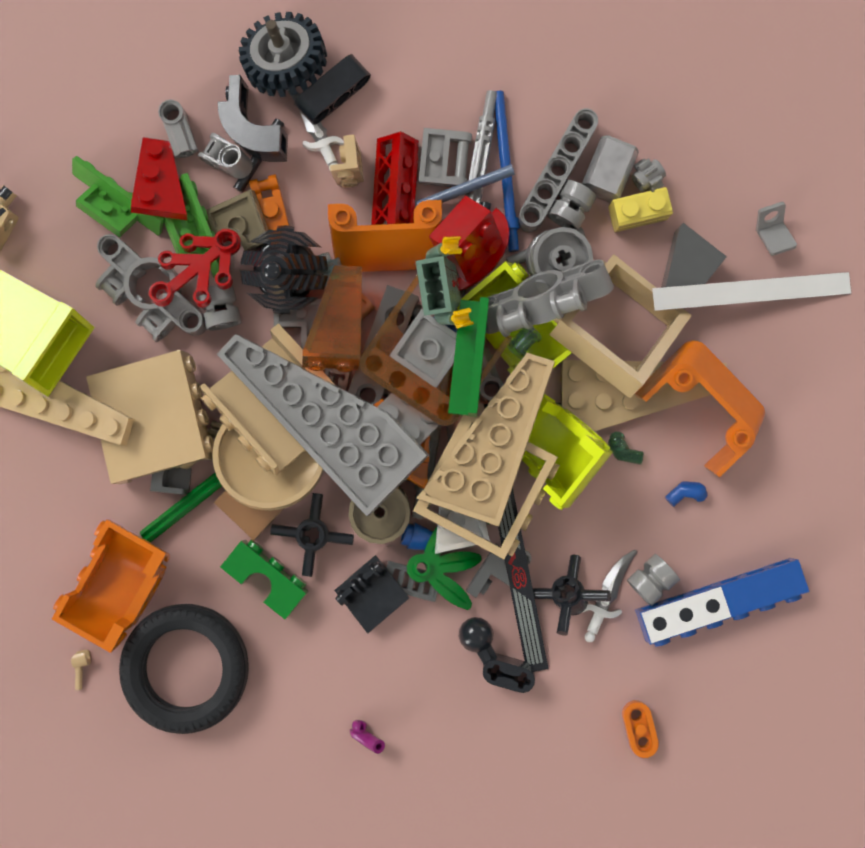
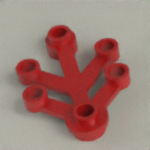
(197, 265)

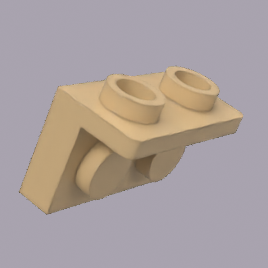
(350, 172)

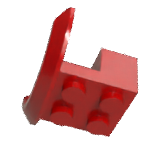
(482, 239)

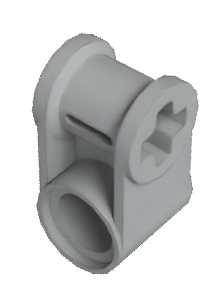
(226, 157)

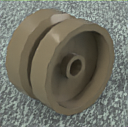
(382, 528)

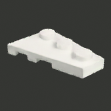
(450, 541)

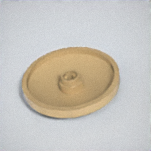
(253, 486)

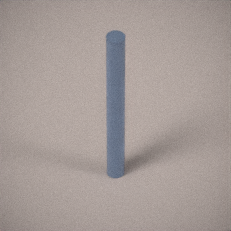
(471, 185)

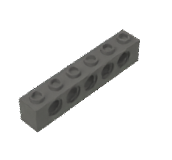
(410, 310)

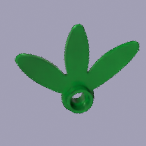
(437, 565)

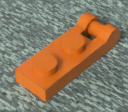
(272, 207)

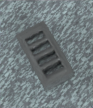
(431, 596)

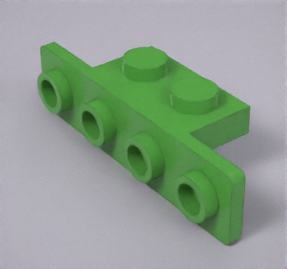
(109, 202)
(195, 223)

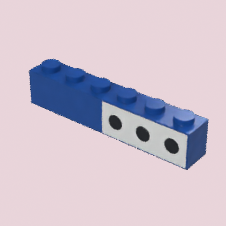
(722, 601)

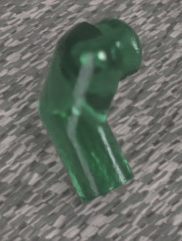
(621, 450)

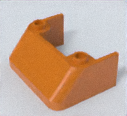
(697, 364)

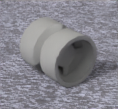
(573, 202)
(221, 299)
(653, 579)

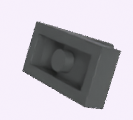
(491, 565)

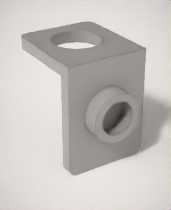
(774, 231)

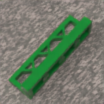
(469, 360)

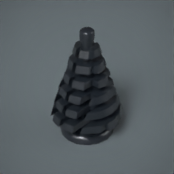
(284, 270)

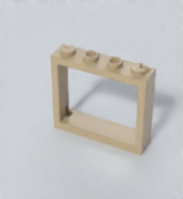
(600, 357)
(523, 518)

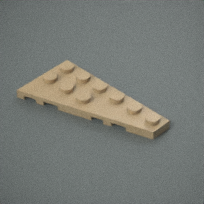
(603, 405)
(486, 460)

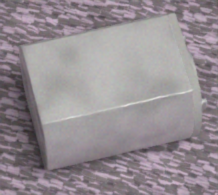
(610, 168)

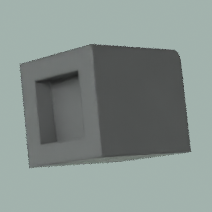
(172, 481)

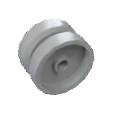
(562, 241)

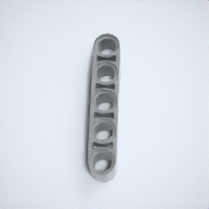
(564, 159)

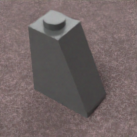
(690, 259)

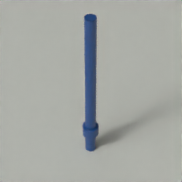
(507, 183)

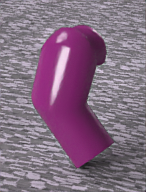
(365, 738)

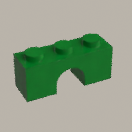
(285, 590)

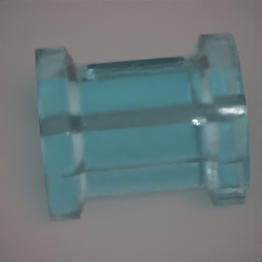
(523, 341)

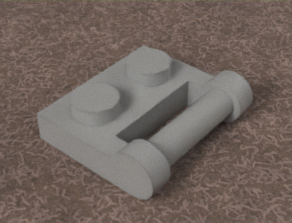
(435, 157)

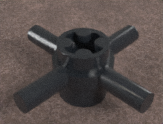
(304, 541)
(570, 595)

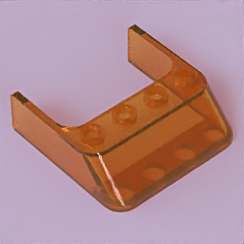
(404, 383)

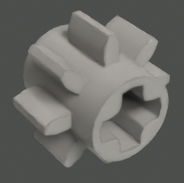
(648, 175)

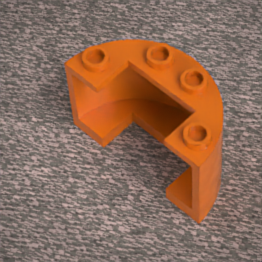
(112, 587)

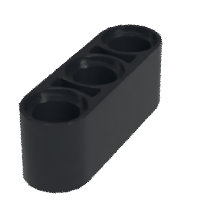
(332, 89)

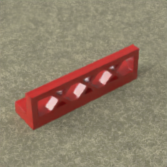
(400, 184)

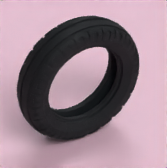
(139, 690)

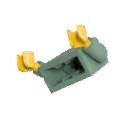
(440, 284)

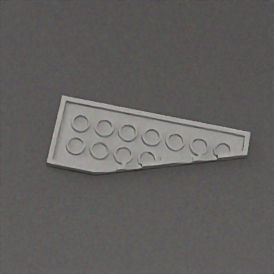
(344, 434)

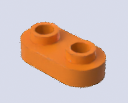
(640, 727)

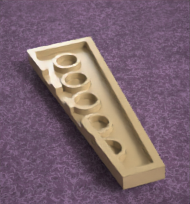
(65, 408)

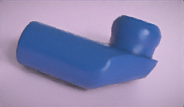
(687, 489)

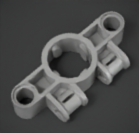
(123, 274)
(547, 297)

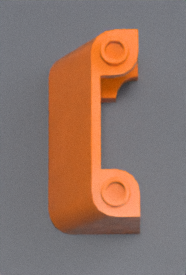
(385, 245)

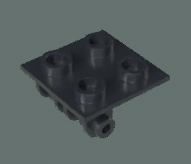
(371, 594)

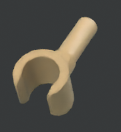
(78, 660)

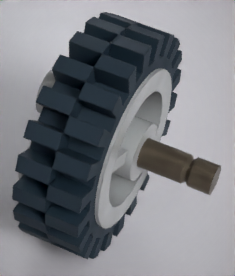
(283, 54)

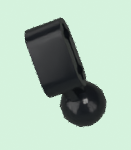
(477, 637)

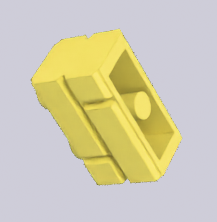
(640, 209)

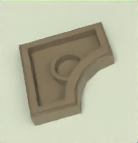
(240, 215)

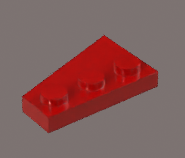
(157, 182)

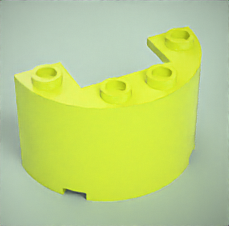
(575, 444)

